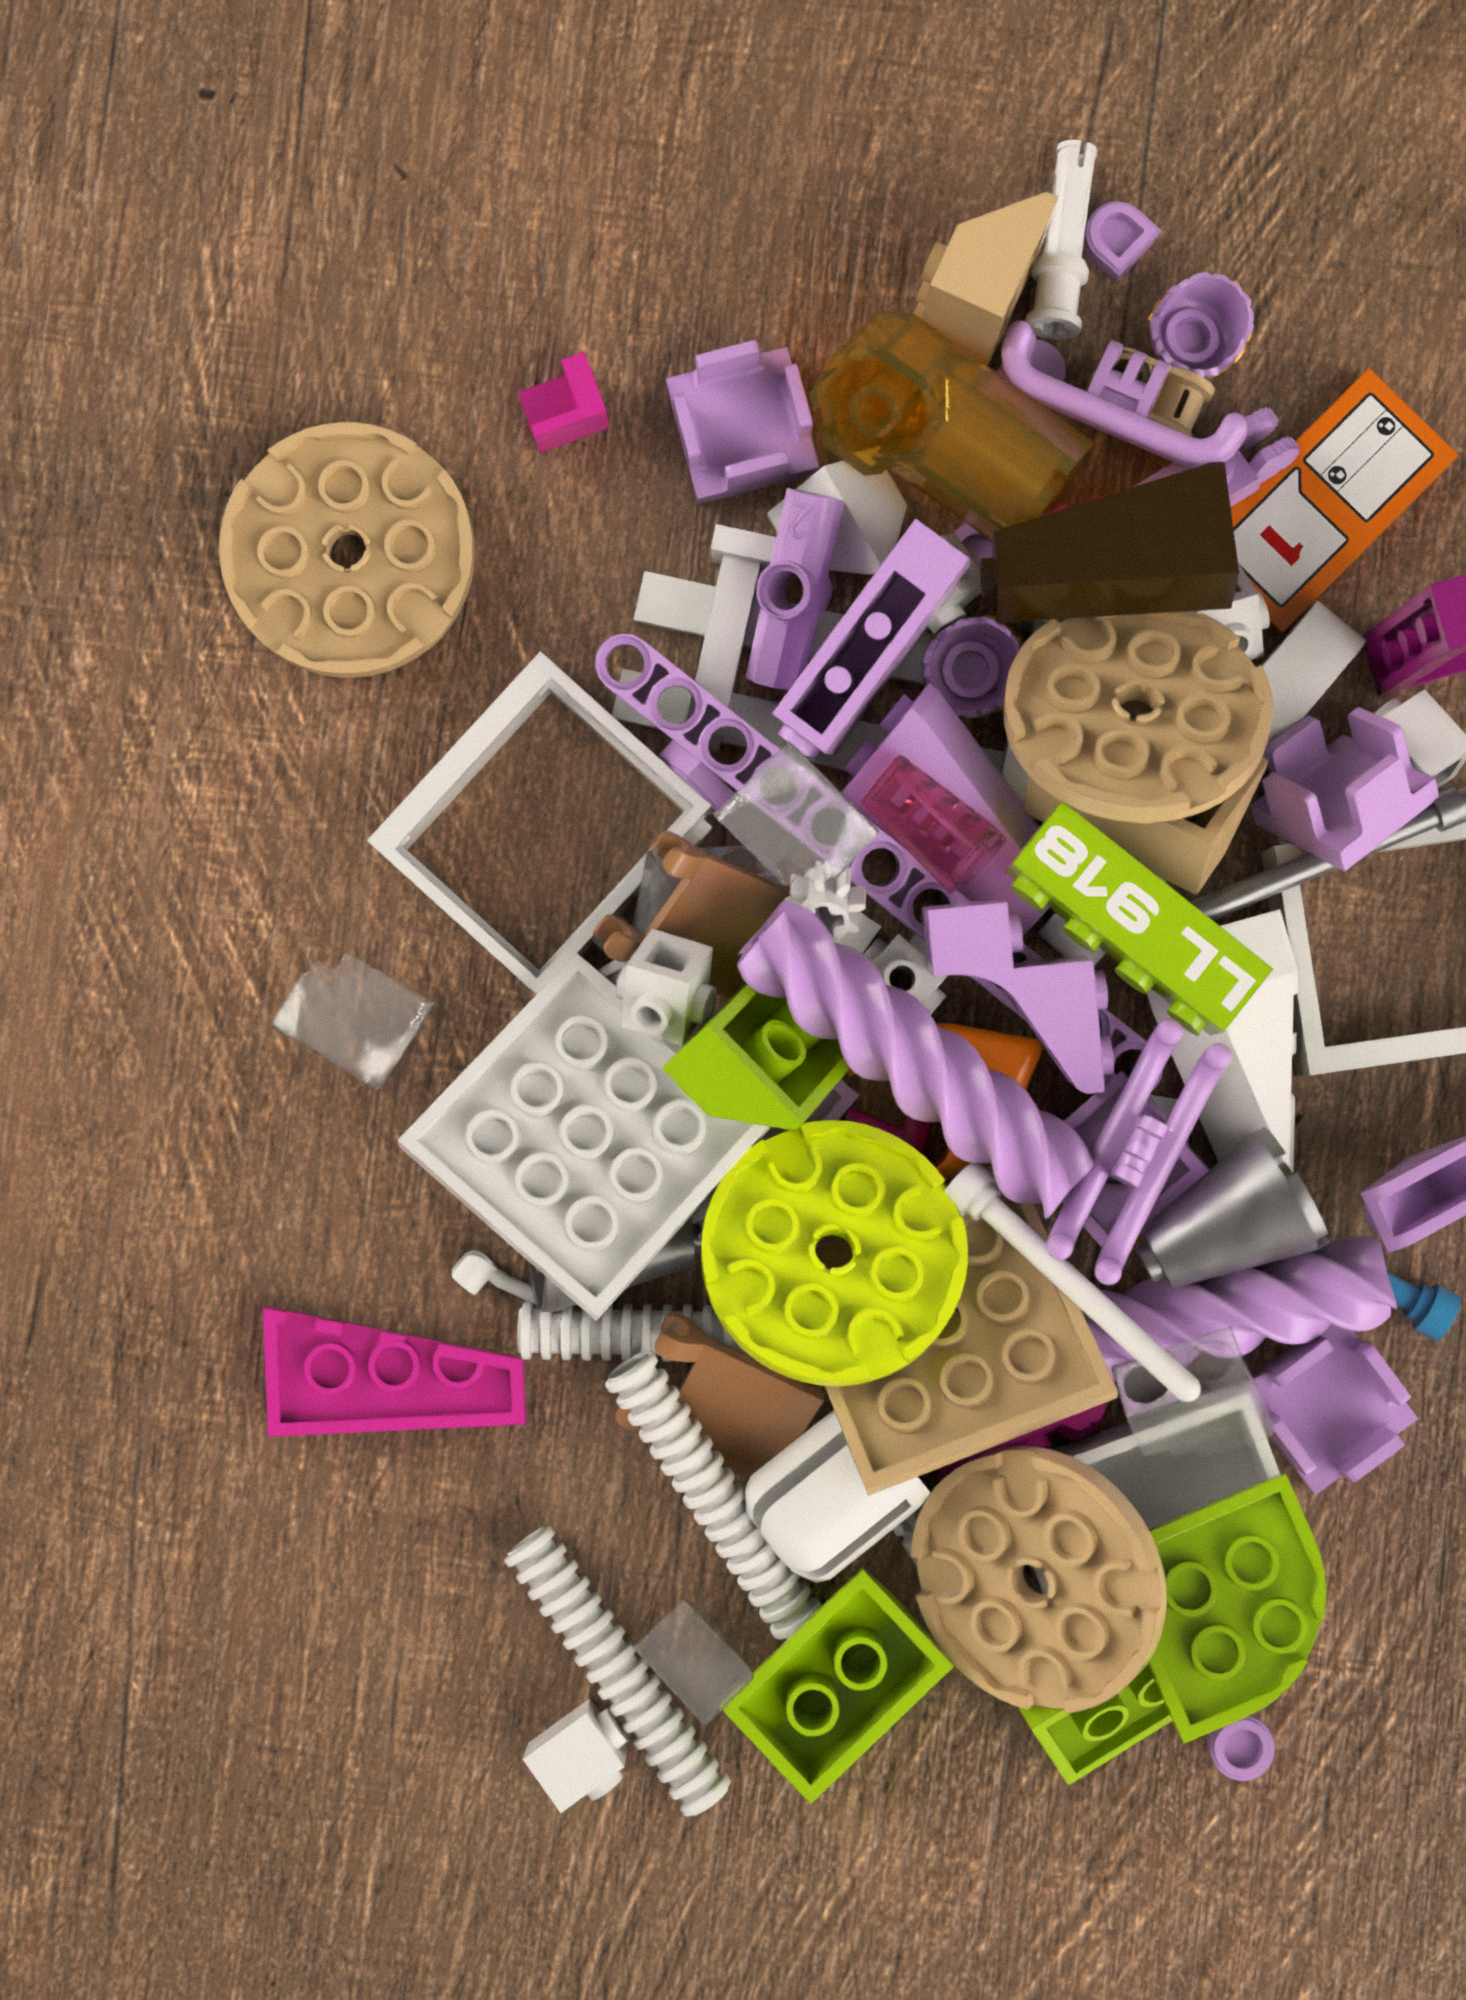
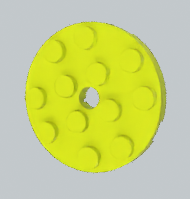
(849, 1319)

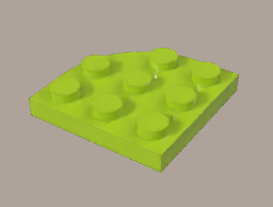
(1238, 1605)

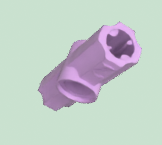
(801, 548)

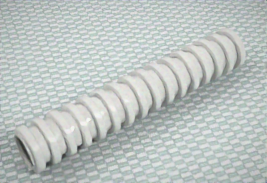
(614, 1333)
(711, 1492)
(618, 1672)

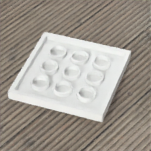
(577, 1140)

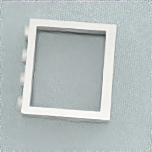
(471, 755)
(1311, 1053)

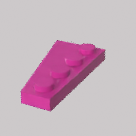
(371, 1379)

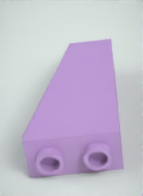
(870, 641)
(944, 749)

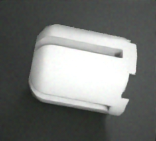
(817, 1506)

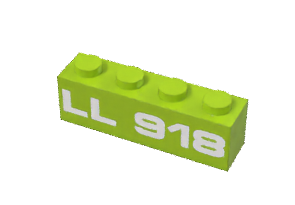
(1137, 921)

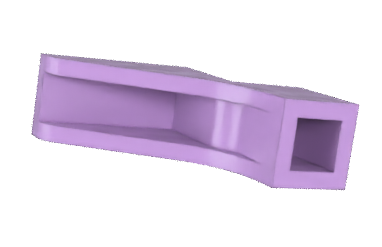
(1052, 995)
(1418, 1195)

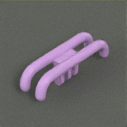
(1118, 402)
(1137, 1150)

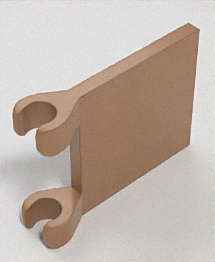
(710, 906)
(736, 1399)

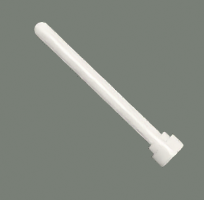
(978, 1197)

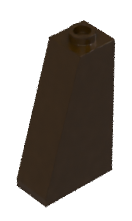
(1120, 554)

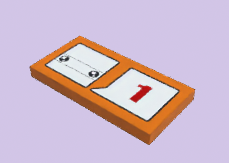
(1339, 495)

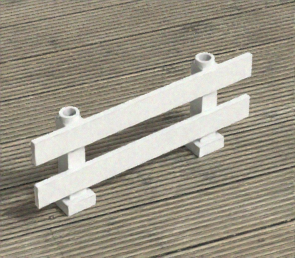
(728, 621)

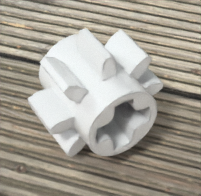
(832, 902)

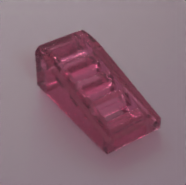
(963, 823)

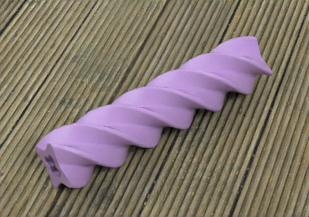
(930, 1069)
(1277, 1300)

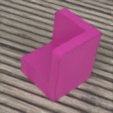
(565, 406)

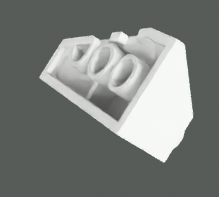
(1261, 1039)

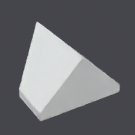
(869, 516)

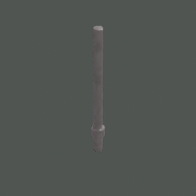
(1443, 814)

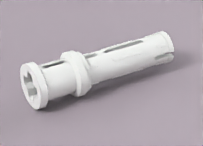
(1061, 269)

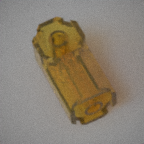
(944, 424)

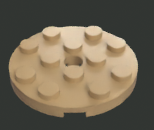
(336, 485)
(1166, 765)
(1101, 1576)

